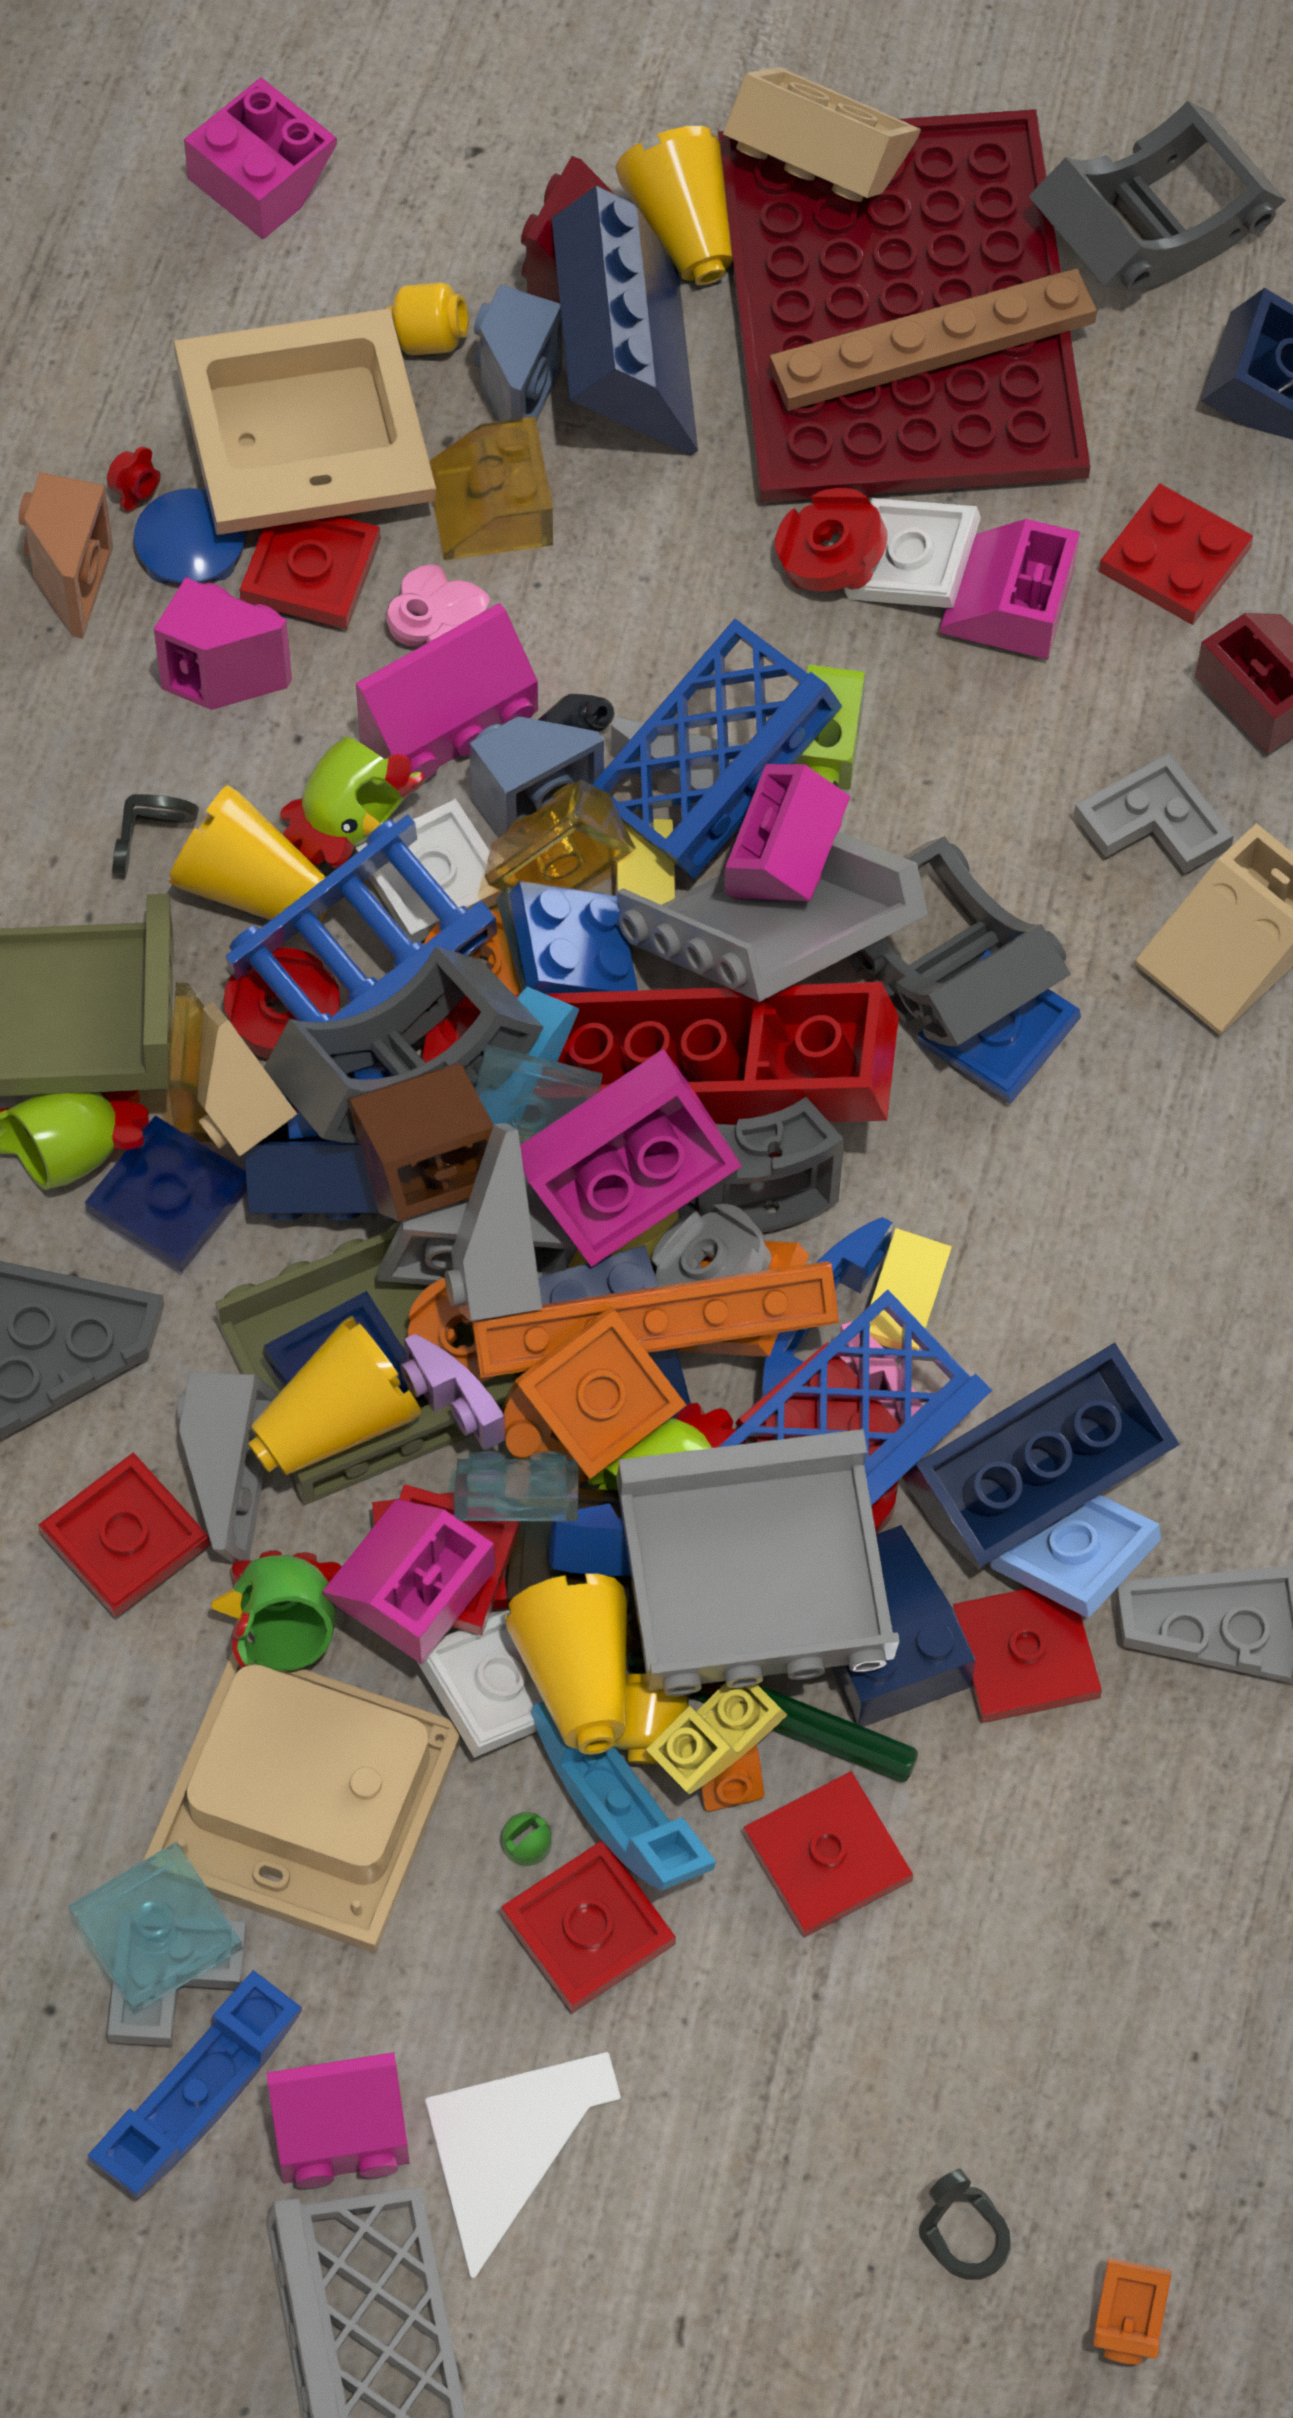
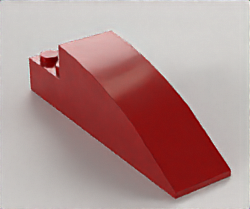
(733, 1050)

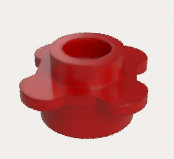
(133, 477)

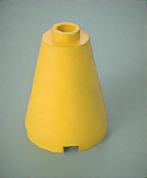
(683, 199)
(243, 860)
(332, 1403)
(576, 1655)

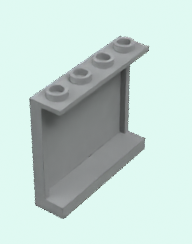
(776, 943)
(755, 1562)

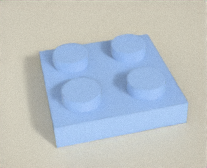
(1082, 1554)

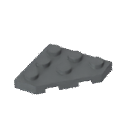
(65, 1339)

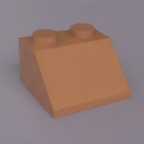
(67, 544)

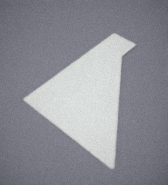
(503, 2139)

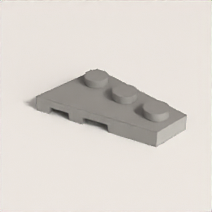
(1214, 1619)

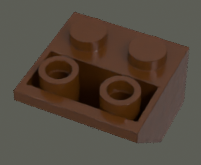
(422, 1140)

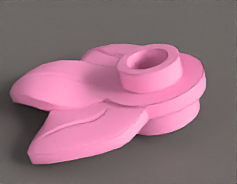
(432, 605)

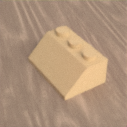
(818, 132)

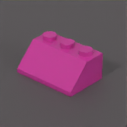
(447, 693)
(627, 1158)

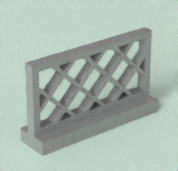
(310, 2317)

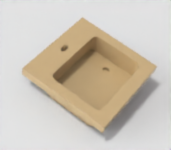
(304, 421)
(311, 1789)

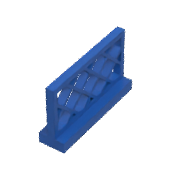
(726, 802)
(916, 1434)

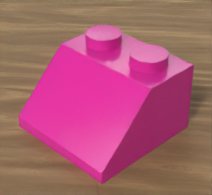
(338, 2120)

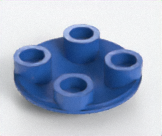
(179, 539)

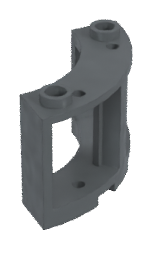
(1081, 192)
(949, 984)
(384, 1035)
(797, 1182)

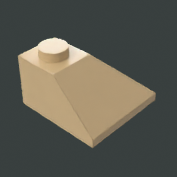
(235, 1088)

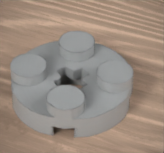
(721, 1235)

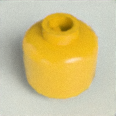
(429, 318)
(646, 1718)

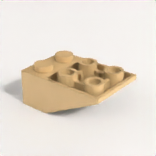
(1229, 933)

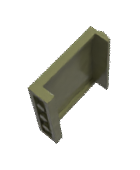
(87, 1005)
(304, 1290)

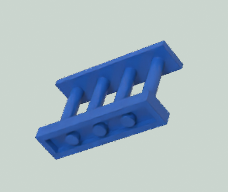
(460, 928)

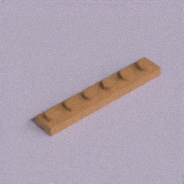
(932, 339)

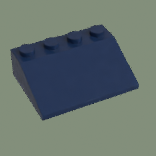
(623, 319)

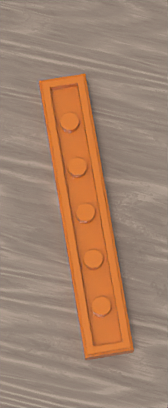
(667, 1315)

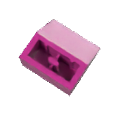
(259, 157)
(1015, 587)
(220, 647)
(785, 835)
(413, 1576)

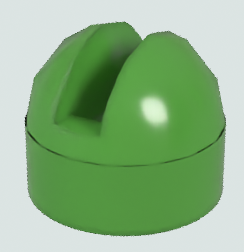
(534, 1846)

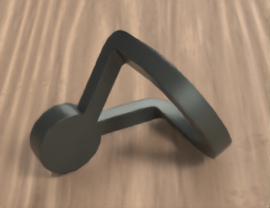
(182, 812)
(956, 2187)

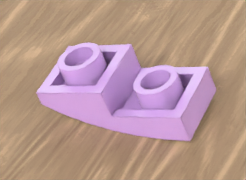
(448, 1382)

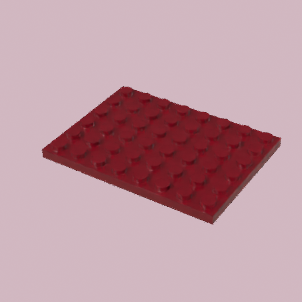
(938, 235)

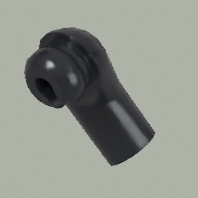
(581, 712)

